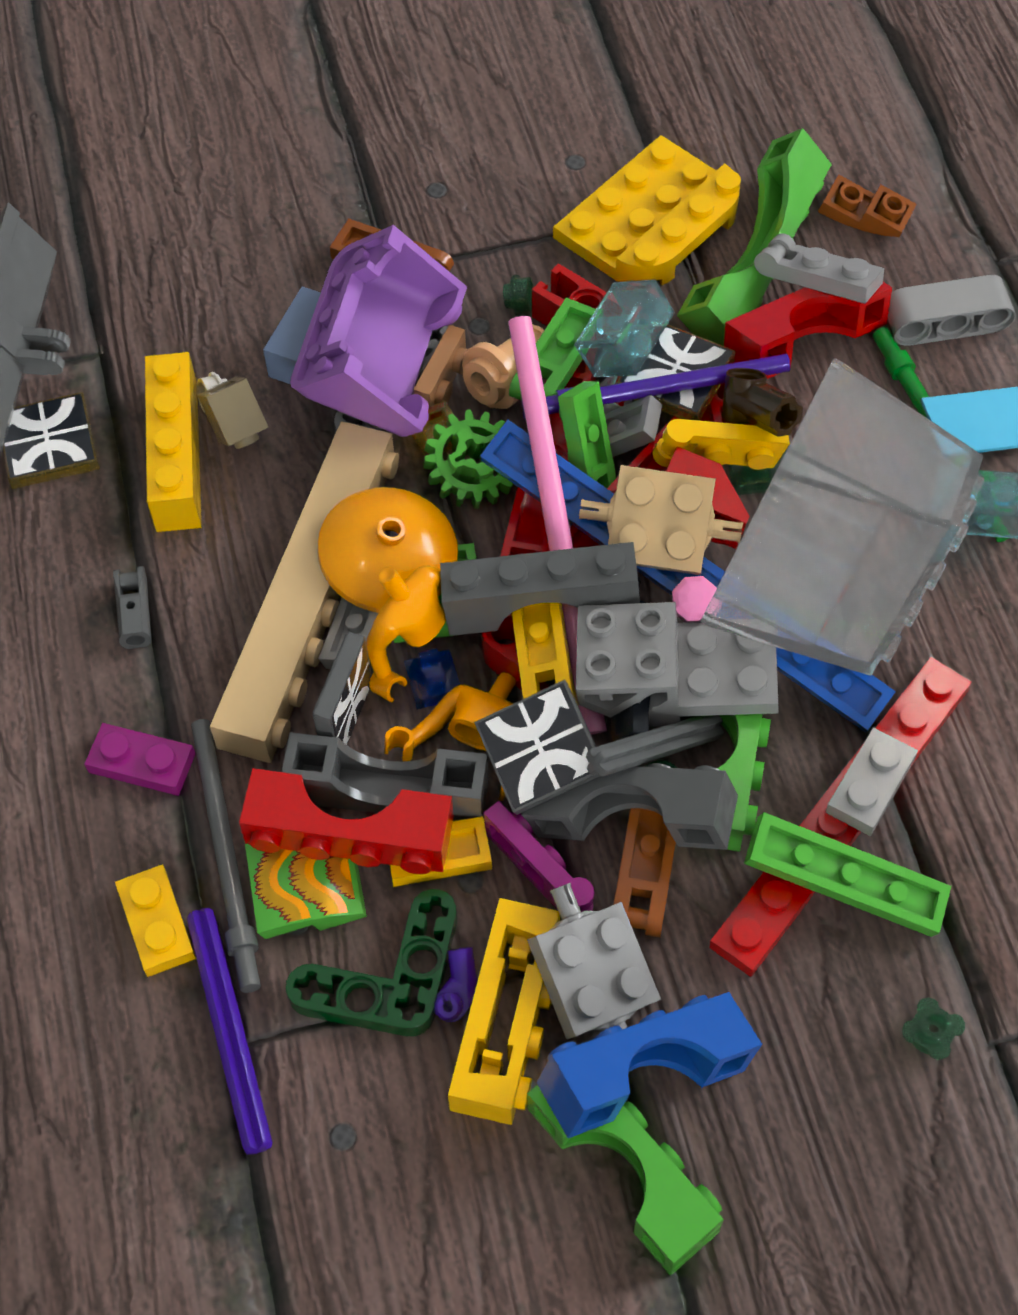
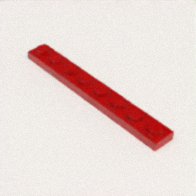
(775, 902)

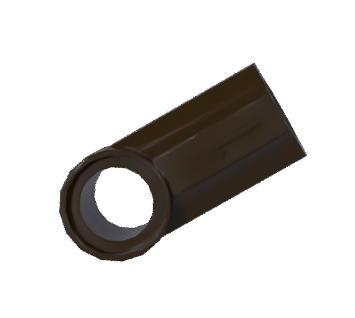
(753, 401)

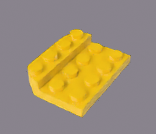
(651, 214)

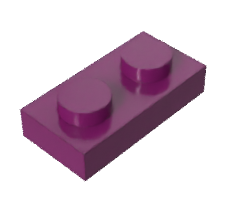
(140, 759)

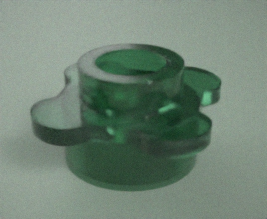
(931, 1043)

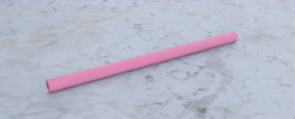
(547, 475)

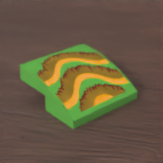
(302, 891)

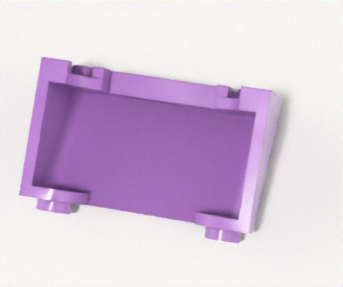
(375, 331)

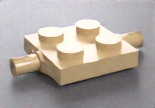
(664, 516)

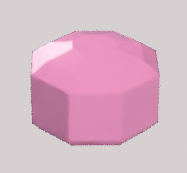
(692, 598)

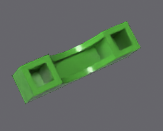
(745, 773)
(675, 1213)

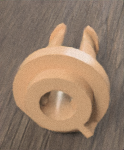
(490, 371)

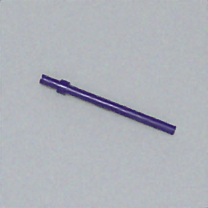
(676, 382)

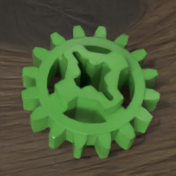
(459, 475)

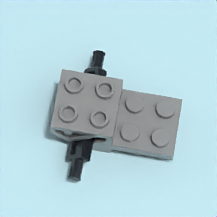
(652, 669)

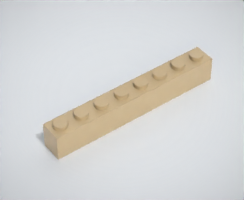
(297, 606)

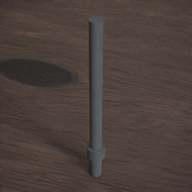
(240, 937)

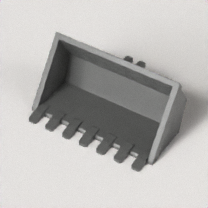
(24, 286)

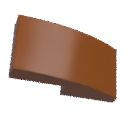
(876, 213)

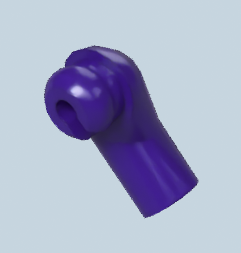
(459, 990)

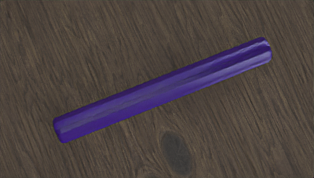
(229, 1032)

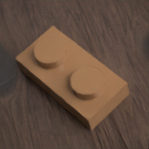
(437, 378)

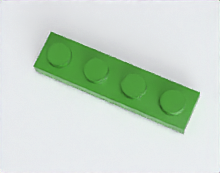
(847, 874)

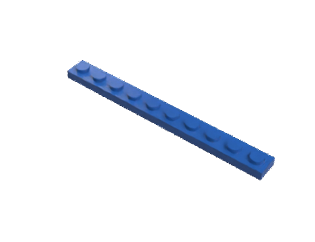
(845, 691)

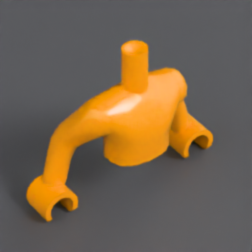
(410, 613)
(466, 707)

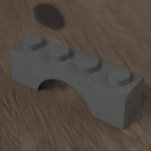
(487, 590)
(353, 781)
(694, 804)

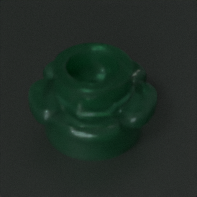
(518, 294)

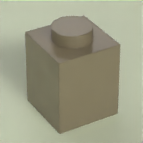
(233, 412)

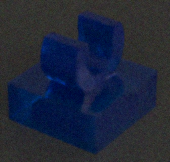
(431, 676)

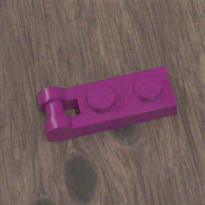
(539, 864)

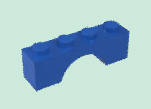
(702, 1040)

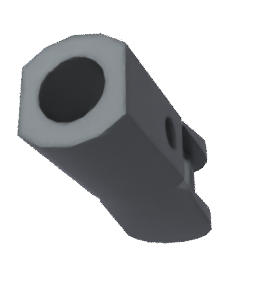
(132, 608)

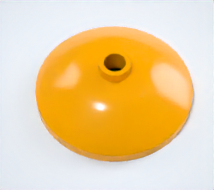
(356, 549)

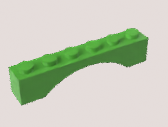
(787, 185)

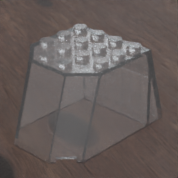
(849, 528)

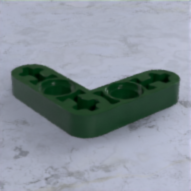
(388, 993)

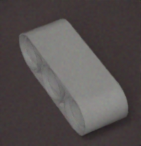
(950, 310)

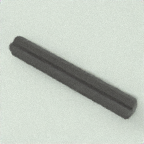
(653, 744)

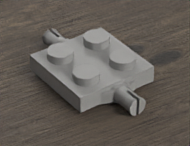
(592, 966)

